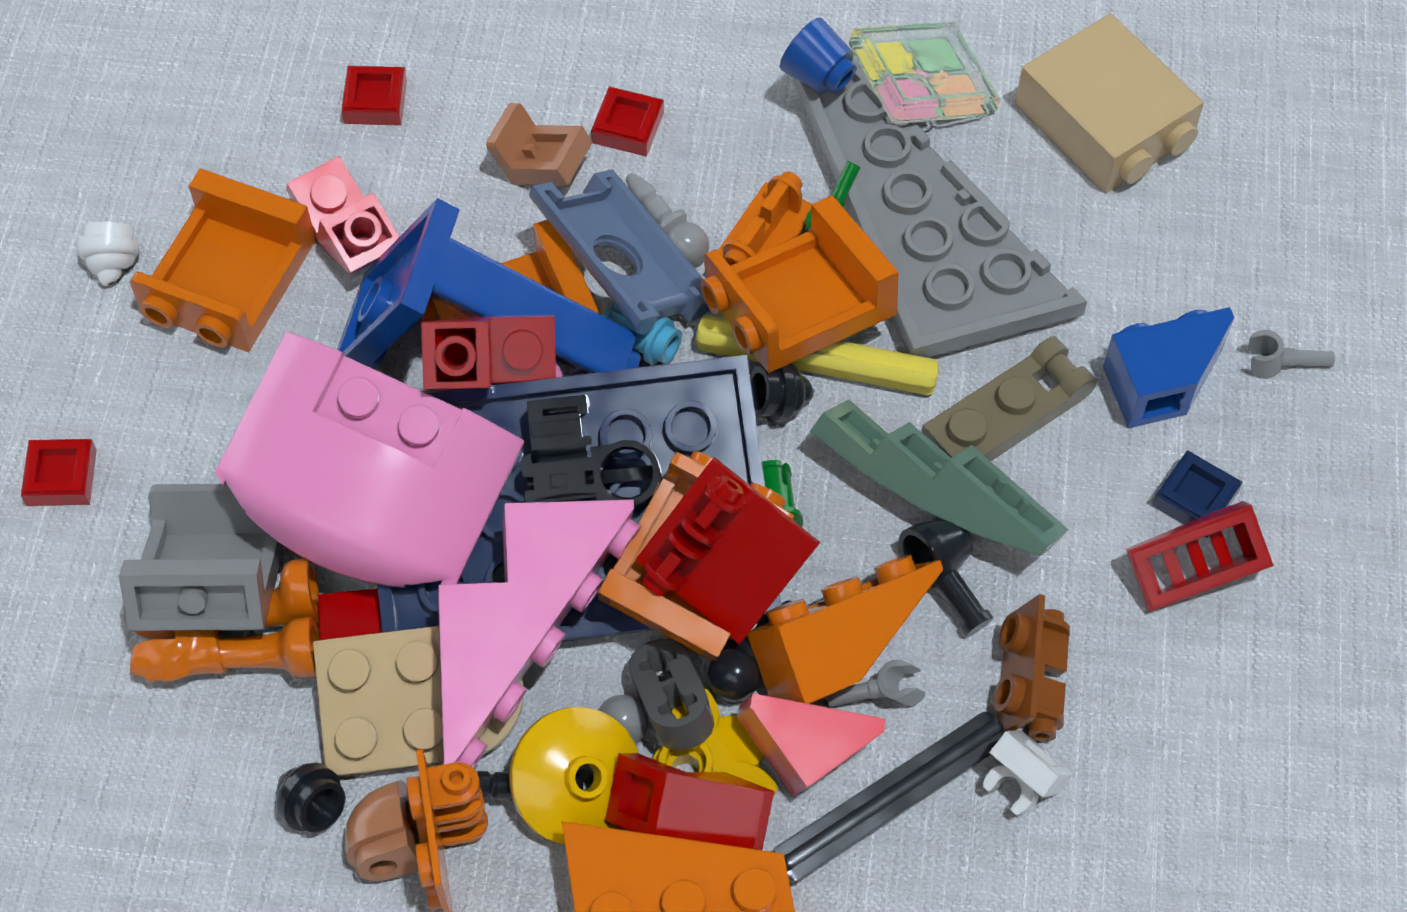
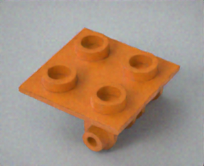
(447, 813)

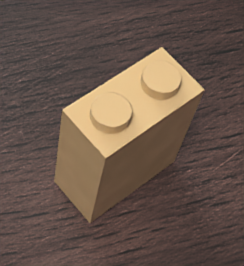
(1109, 103)

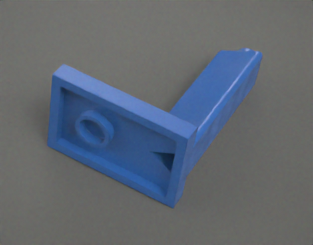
(433, 265)

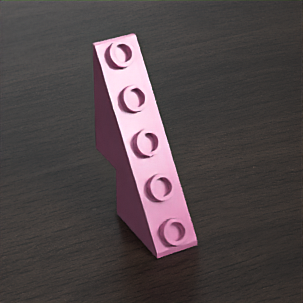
(500, 629)

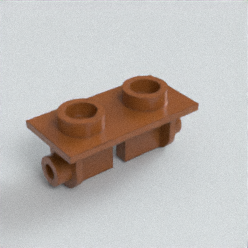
(1031, 644)

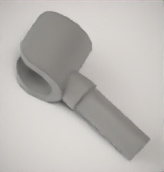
(1271, 343)
(883, 686)

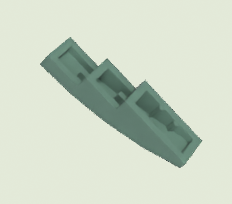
(957, 489)

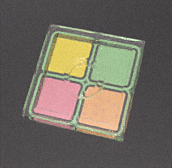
(924, 72)

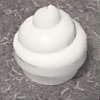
(107, 249)

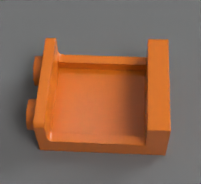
(227, 262)
(803, 289)
(668, 613)

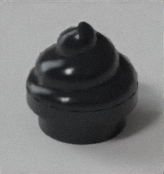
(779, 393)
(309, 797)

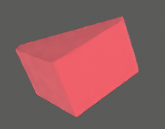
(804, 738)

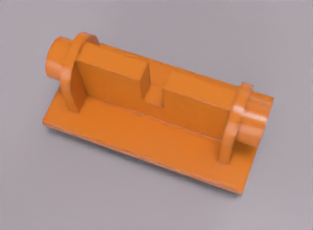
(769, 220)

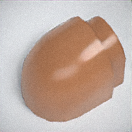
(382, 834)

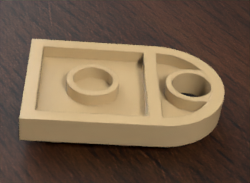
(385, 701)

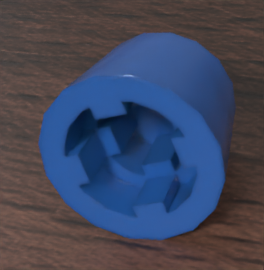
(819, 58)

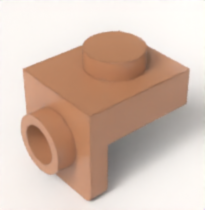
(536, 152)

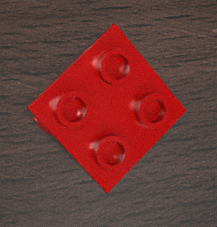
(726, 551)

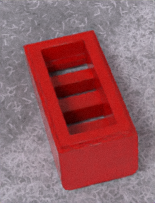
(1254, 555)

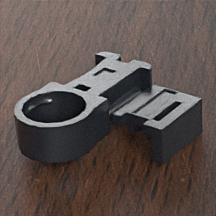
(566, 459)

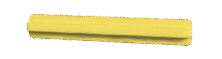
(838, 360)

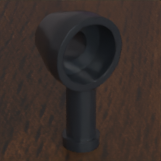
(952, 546)

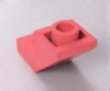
(343, 220)

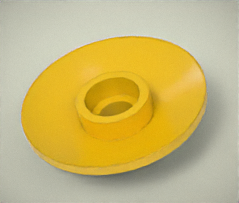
(547, 764)

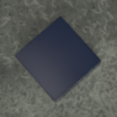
(1195, 489)

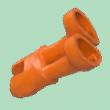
(206, 652)

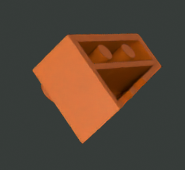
(668, 874)

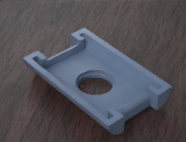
(615, 218)

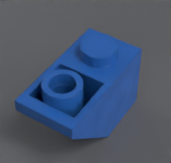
(1164, 364)

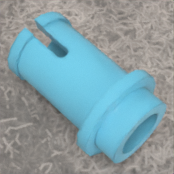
(659, 344)

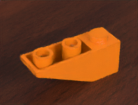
(836, 641)

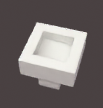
(1030, 765)

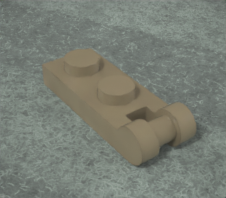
(1012, 404)

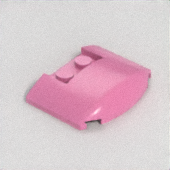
(365, 469)

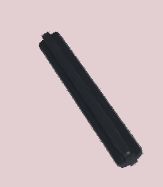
(890, 796)

